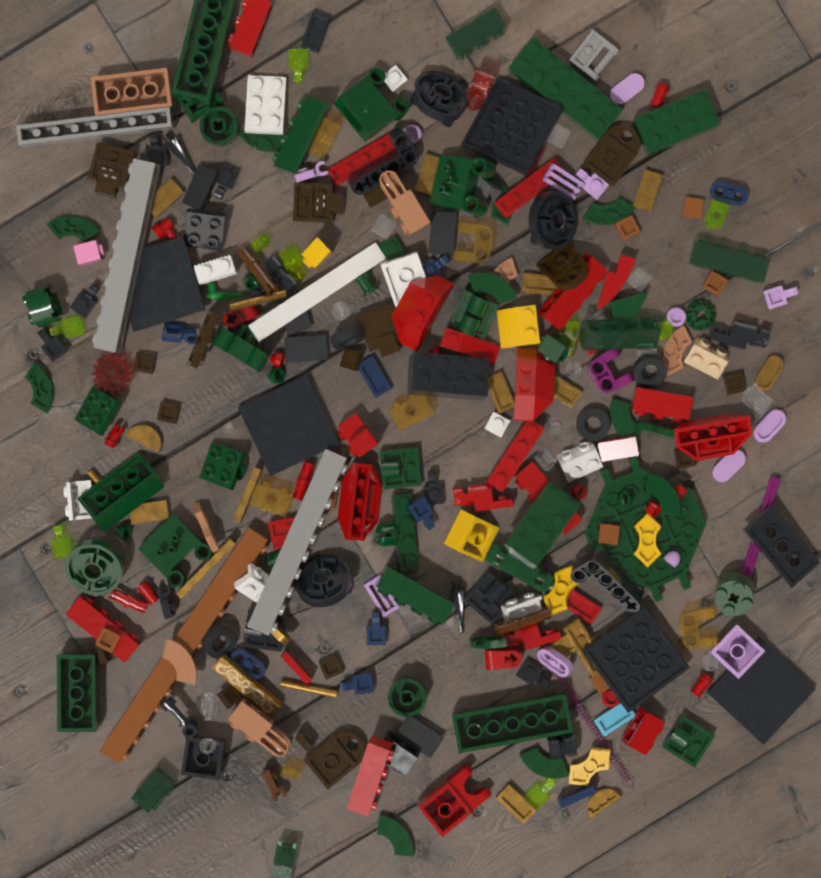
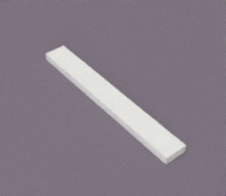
(316, 292)

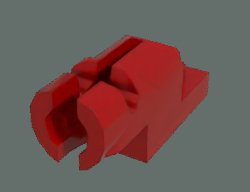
(481, 497)
(531, 637)

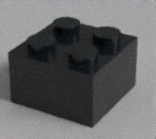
(203, 765)

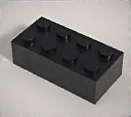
(448, 376)

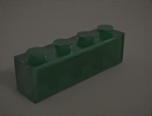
(728, 262)
(619, 333)

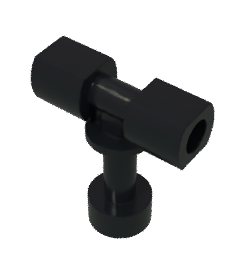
(278, 277)
(189, 723)

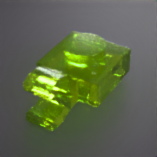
(298, 61)
(292, 260)
(71, 328)
(568, 335)
(61, 545)
(538, 794)

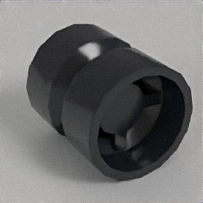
(562, 746)

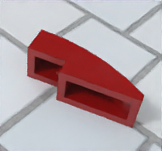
(614, 281)

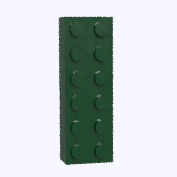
(203, 50)
(565, 87)
(512, 722)

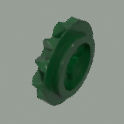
(691, 316)

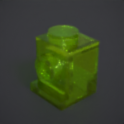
(709, 220)

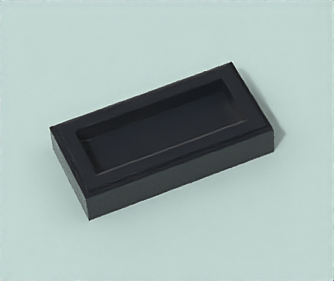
(315, 32)

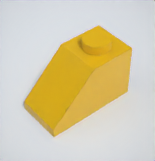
(316, 254)

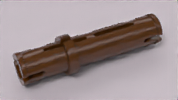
(253, 264)
(516, 623)

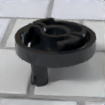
(439, 108)
(541, 220)
(327, 592)

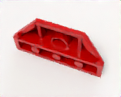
(419, 309)
(532, 384)
(713, 436)
(359, 501)

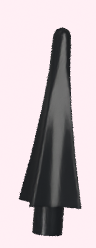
(174, 146)
(457, 596)

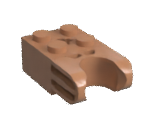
(403, 204)
(259, 728)

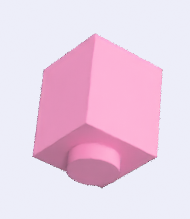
(89, 252)

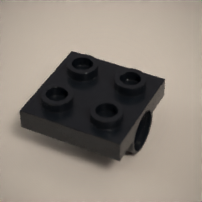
(205, 229)
(488, 597)
(259, 640)

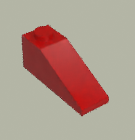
(469, 345)

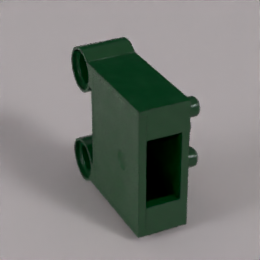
(367, 108)
(457, 182)
(241, 348)
(170, 545)

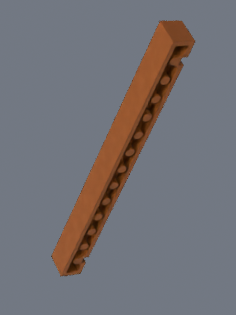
(190, 636)

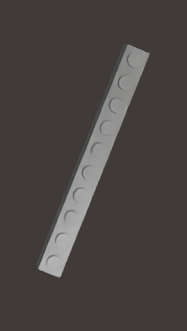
(126, 255)
(297, 542)

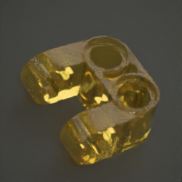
(474, 229)
(685, 630)

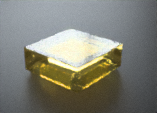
(290, 772)

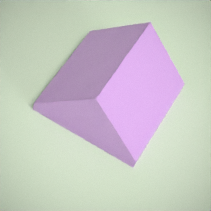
(737, 651)

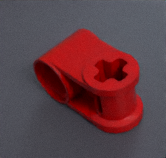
(243, 316)

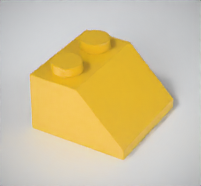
(518, 326)
(471, 535)

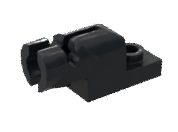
(741, 334)

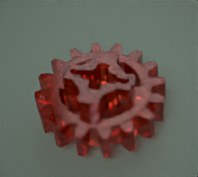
(116, 364)

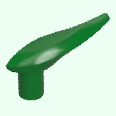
(213, 294)

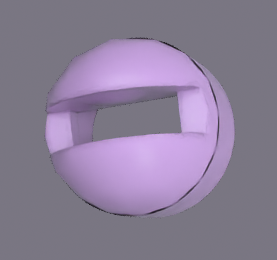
(672, 558)

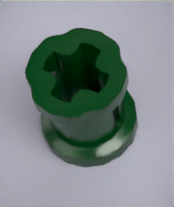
(366, 284)

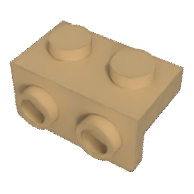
(707, 357)

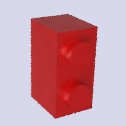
(643, 731)

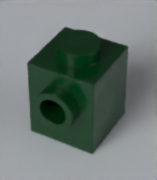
(554, 348)

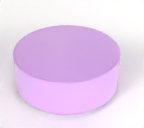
(413, 132)
(676, 317)

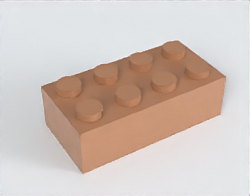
(132, 91)

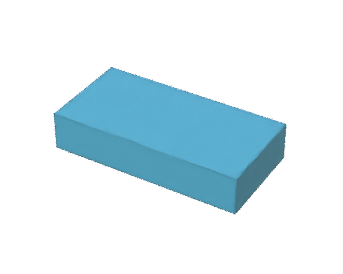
(613, 719)

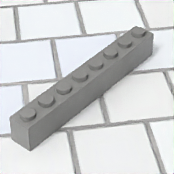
(95, 127)

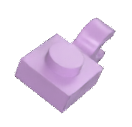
(306, 174)
(593, 185)
(777, 297)

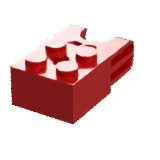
(458, 801)

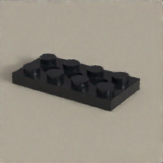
(768, 546)

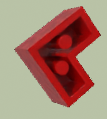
(357, 435)

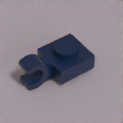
(433, 268)
(176, 332)
(421, 510)
(376, 633)
(361, 684)

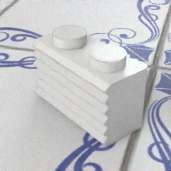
(215, 270)

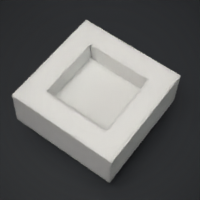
(394, 78)
(497, 424)

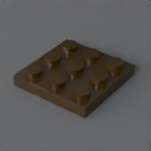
(204, 339)

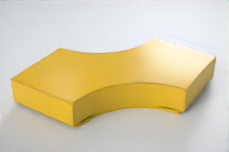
(647, 530)
(558, 597)
(596, 761)

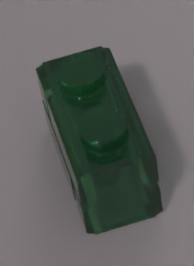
(153, 790)

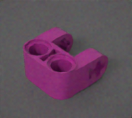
(605, 373)

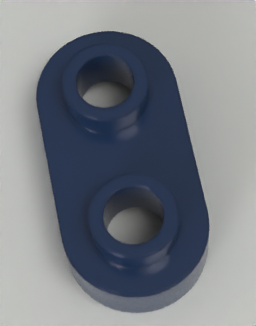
(728, 193)
(249, 662)

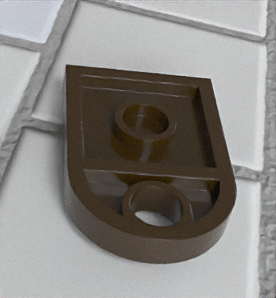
(612, 154)
(562, 266)
(335, 759)

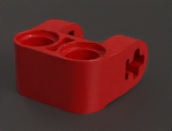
(497, 658)

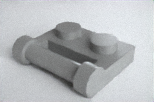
(589, 50)

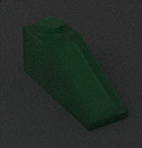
(284, 860)

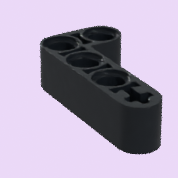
(381, 164)
(609, 576)

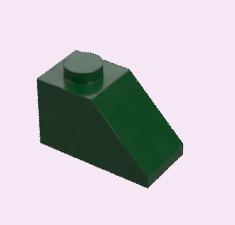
(627, 307)

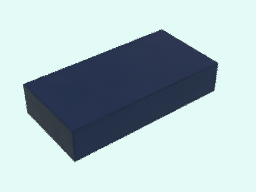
(374, 377)
(576, 795)

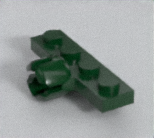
(401, 533)

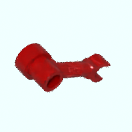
(165, 228)

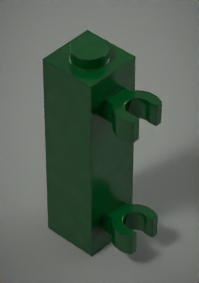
(534, 577)

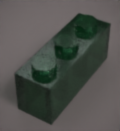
(476, 34)

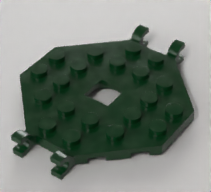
(676, 532)

